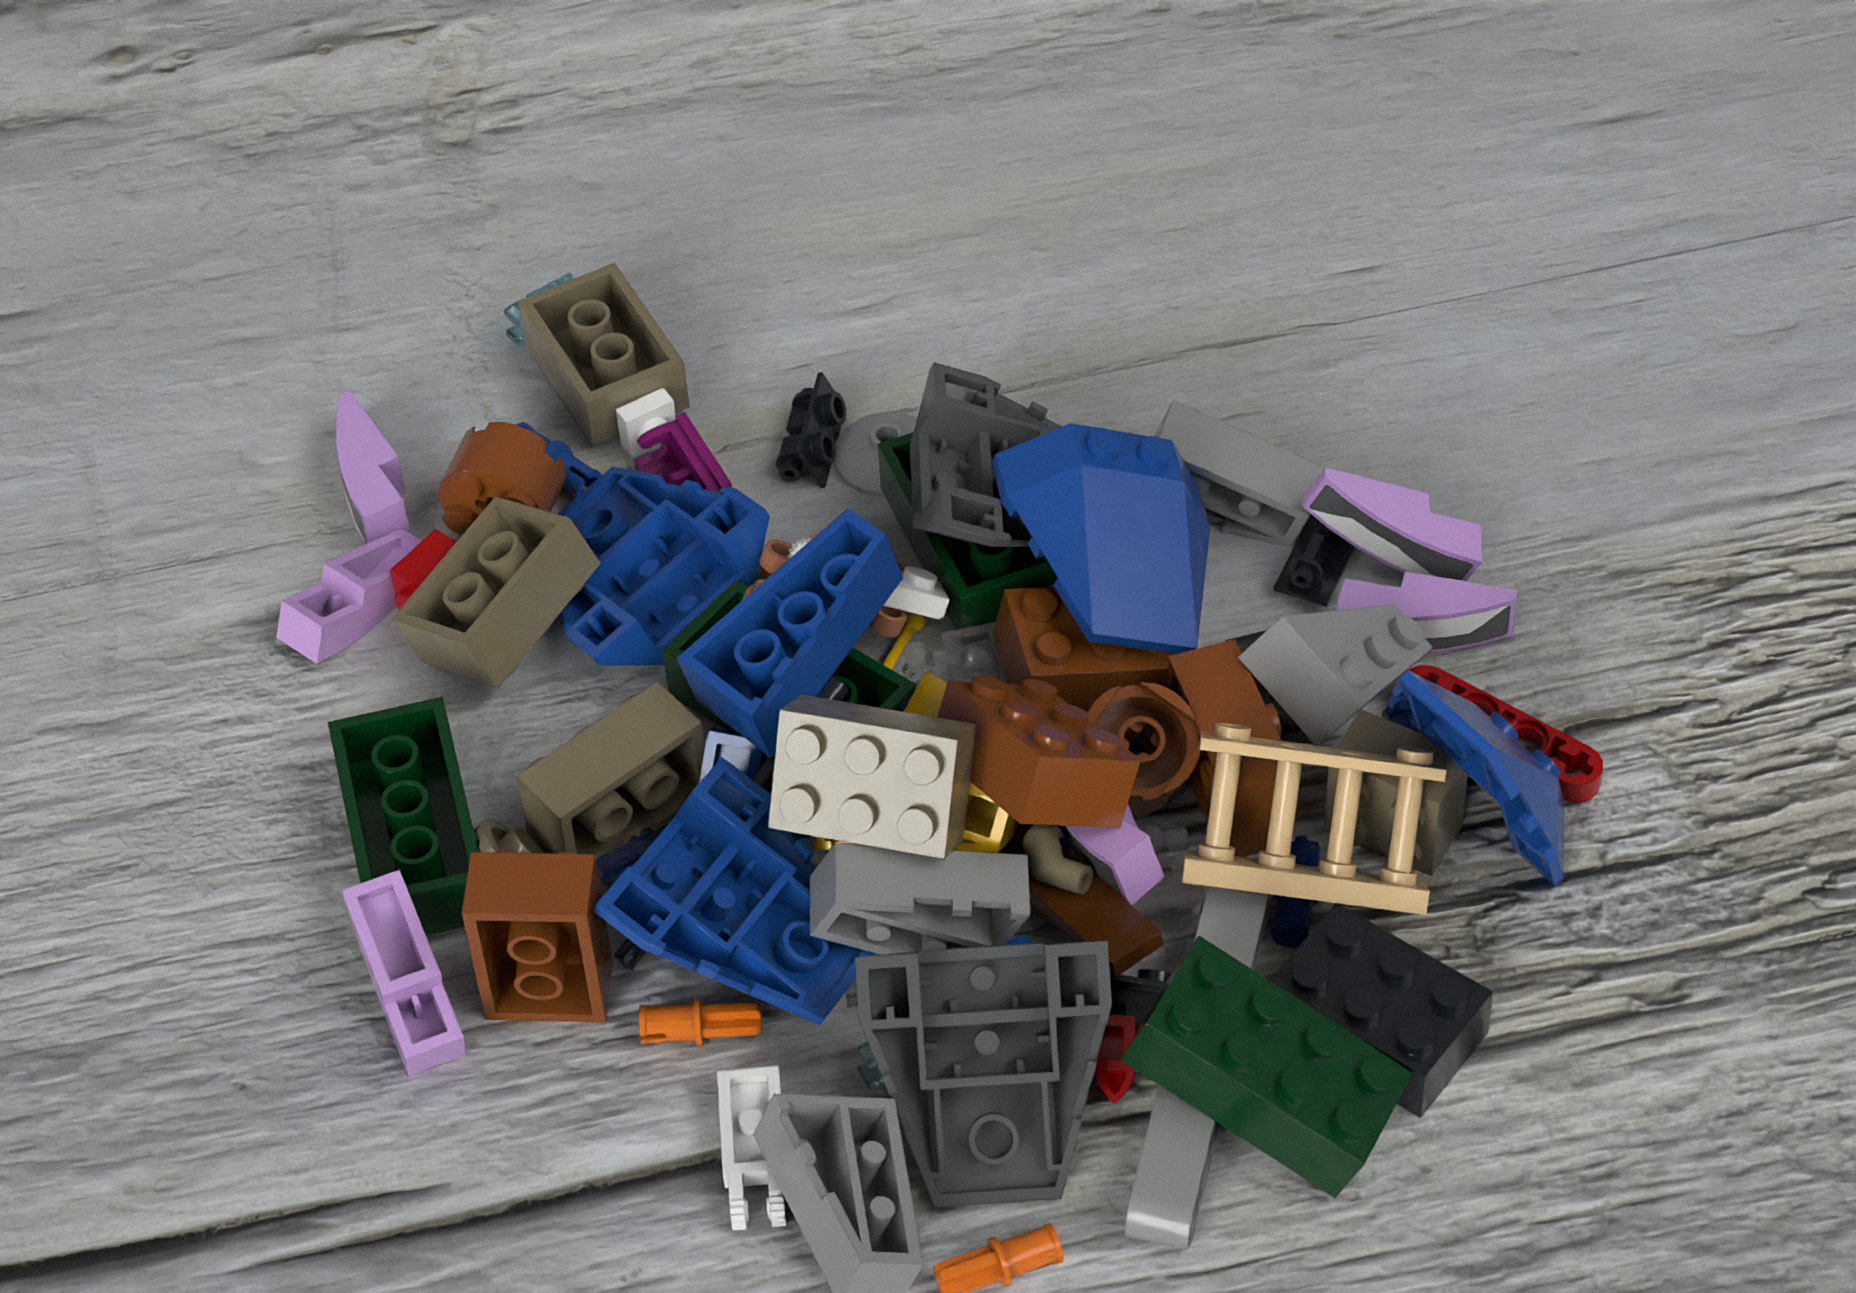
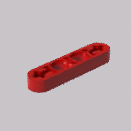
(1570, 752)

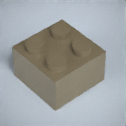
(1440, 803)

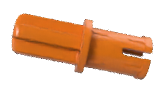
(697, 1021)
(999, 1261)

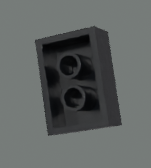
(1390, 999)

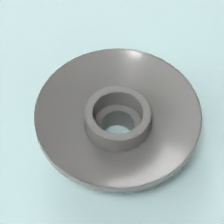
(858, 448)

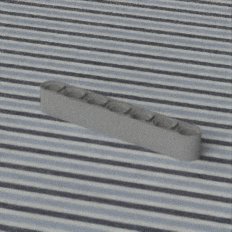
(1179, 1136)

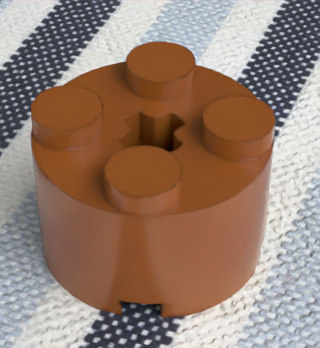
(498, 463)
(1166, 730)

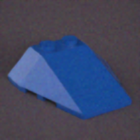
(1116, 528)
(661, 561)
(1489, 754)
(732, 900)

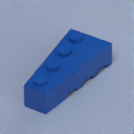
(792, 629)

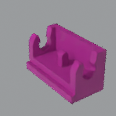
(680, 456)

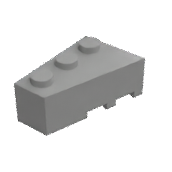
(1240, 477)
(1334, 662)
(915, 901)
(846, 1187)

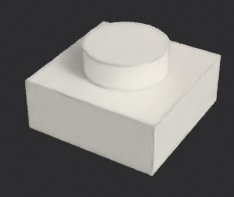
(642, 416)

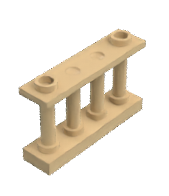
(1336, 876)

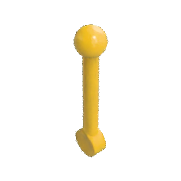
(913, 624)

